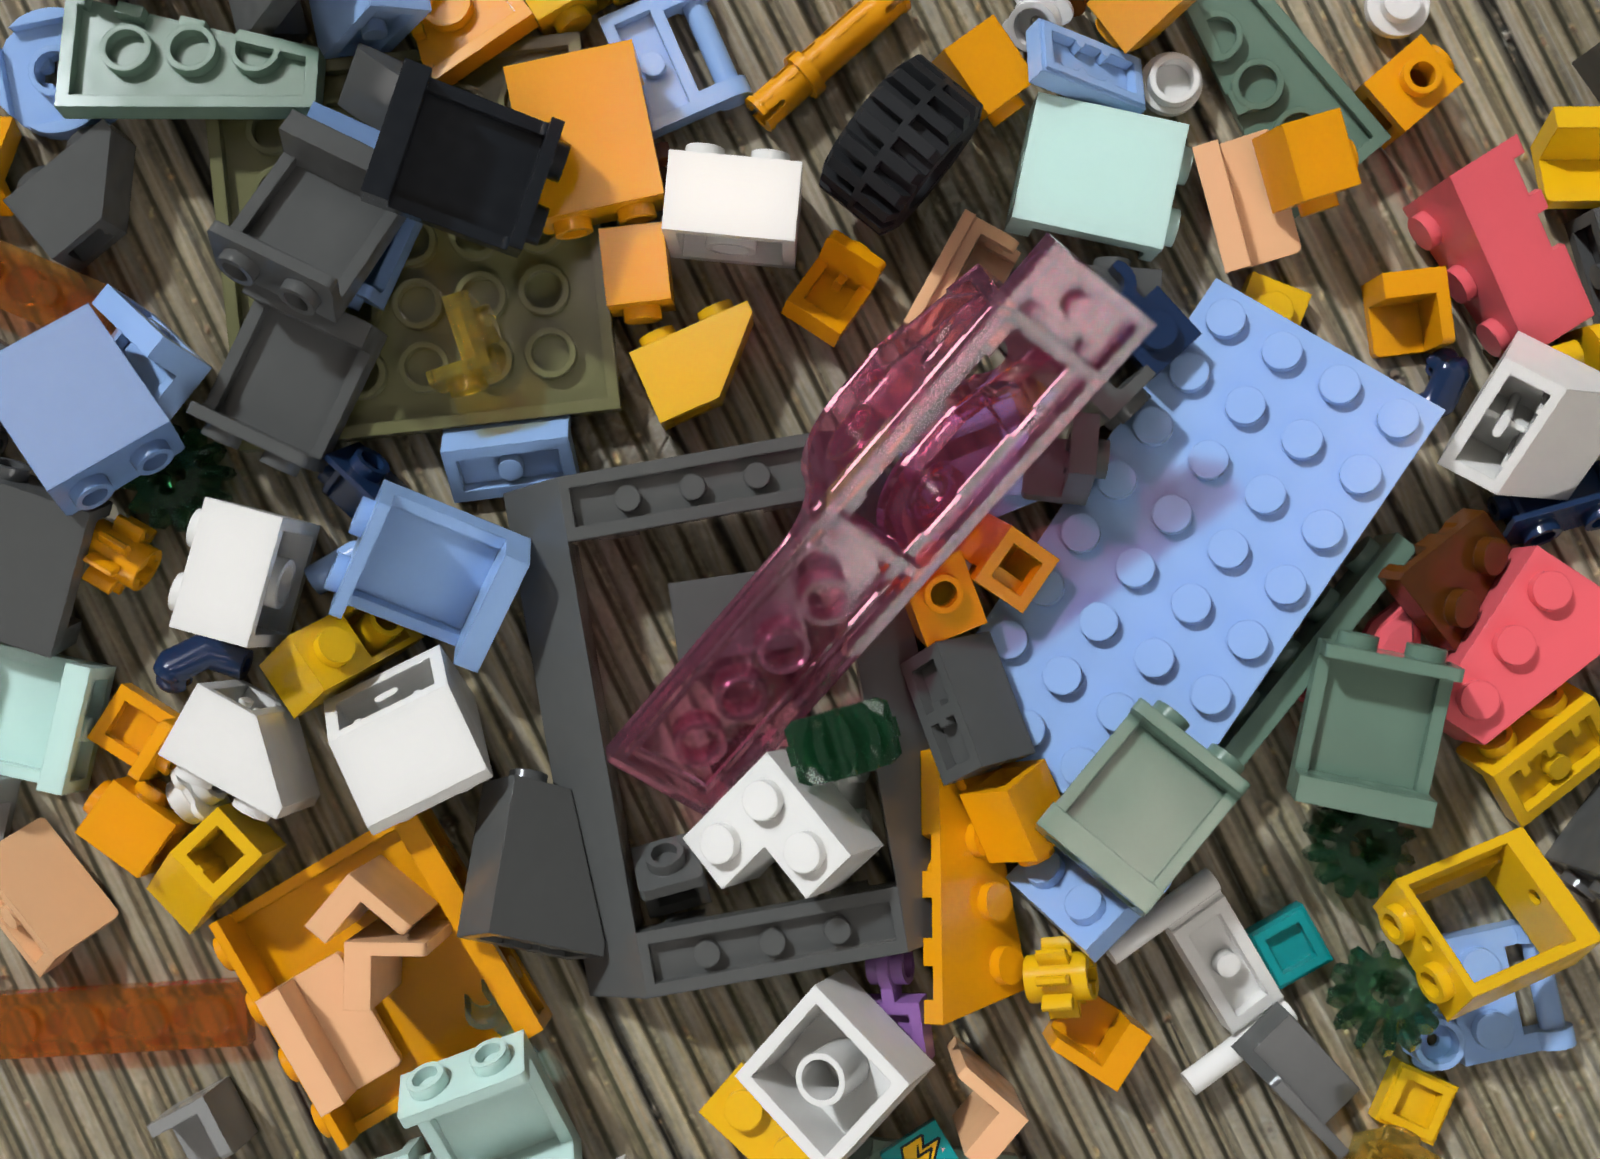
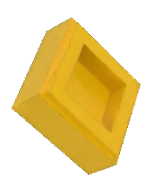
(1413, 1099)

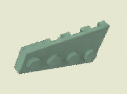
(158, 67)
(1274, 71)

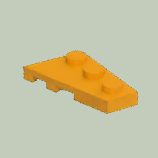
(469, 33)

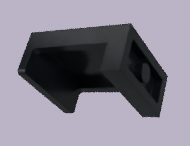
(463, 163)

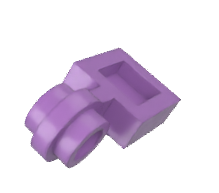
(904, 1008)

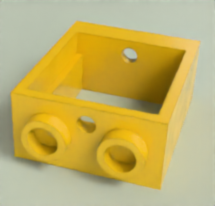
(1518, 874)

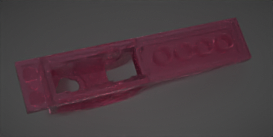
(840, 575)

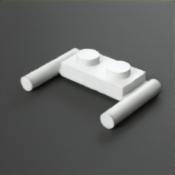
(1218, 959)

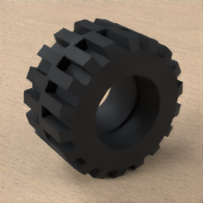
(900, 144)

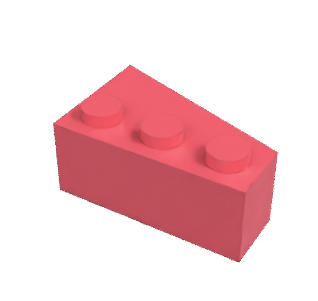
(1498, 252)
(1526, 642)

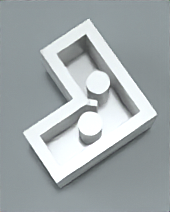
(777, 819)

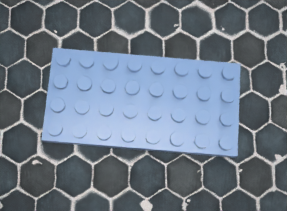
(1207, 533)

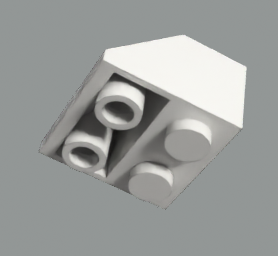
(1530, 425)
(407, 739)
(244, 746)

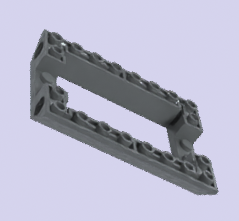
(690, 947)

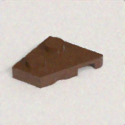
(1449, 576)

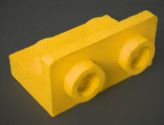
(1540, 754)

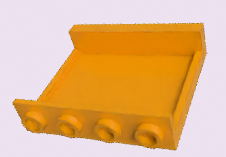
(426, 1012)

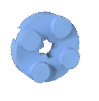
(23, 65)

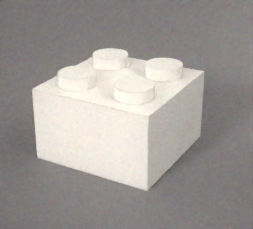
(732, 206)
(242, 574)
(834, 1069)

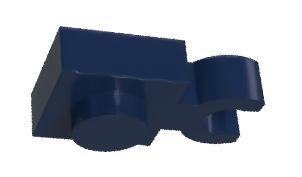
(1173, 328)

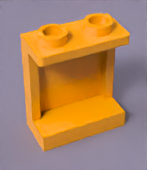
(612, 153)

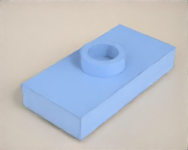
(1083, 68)

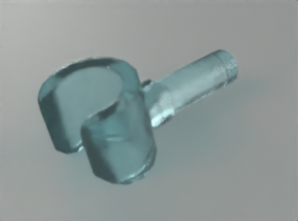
(487, 1016)

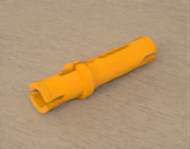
(810, 69)

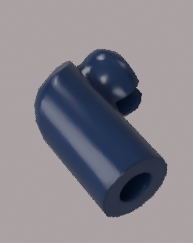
(1448, 378)
(183, 661)

